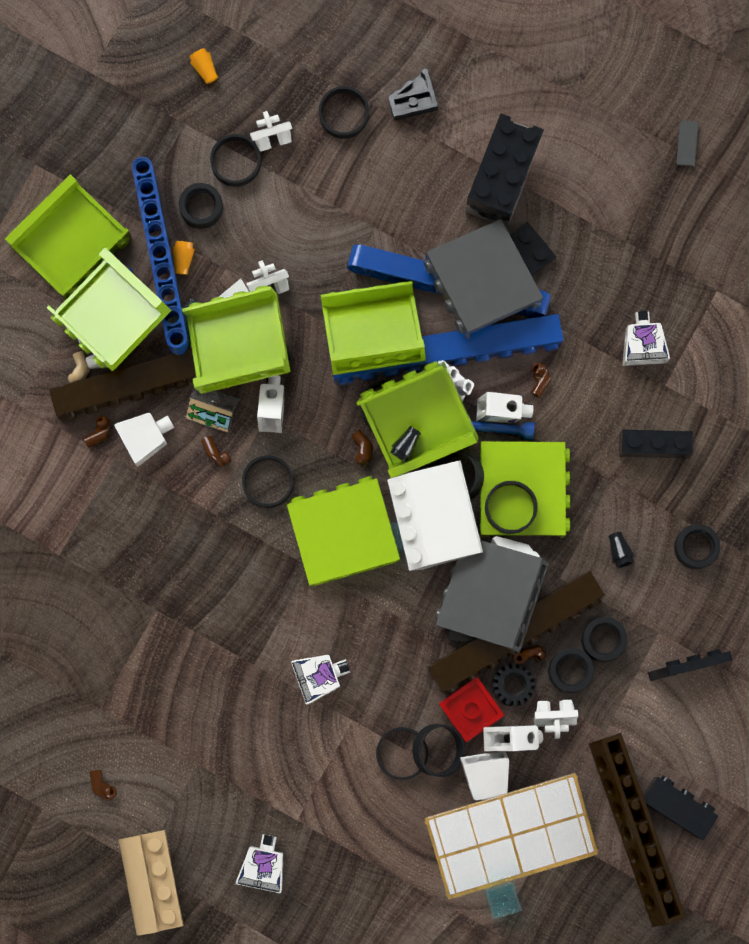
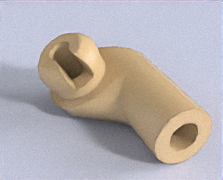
(81, 370)

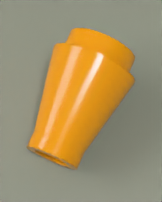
(203, 64)
(182, 256)

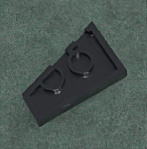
(693, 663)

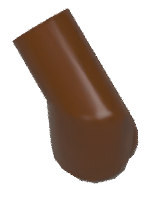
(541, 377)
(101, 432)
(365, 448)
(212, 452)
(527, 653)
(101, 788)

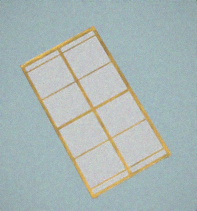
(511, 836)

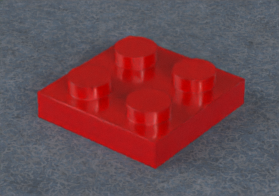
(471, 709)

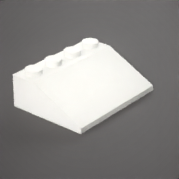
(435, 516)

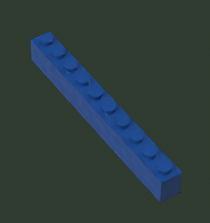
(487, 342)

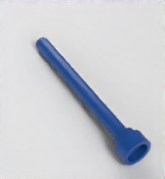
(524, 430)

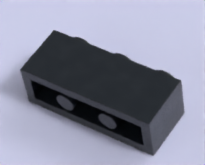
(655, 443)
(680, 807)

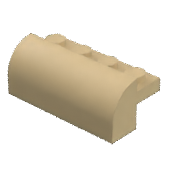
(151, 882)

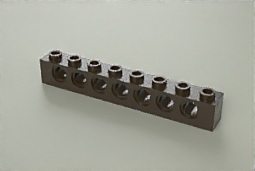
(637, 830)

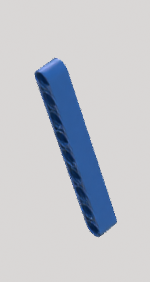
(160, 244)
(401, 268)

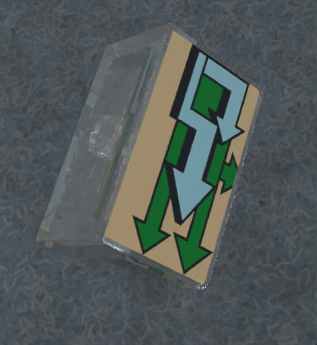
(212, 409)

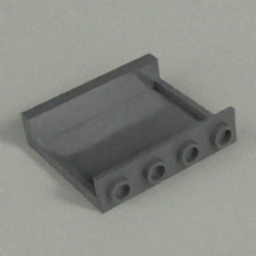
(482, 278)
(493, 595)

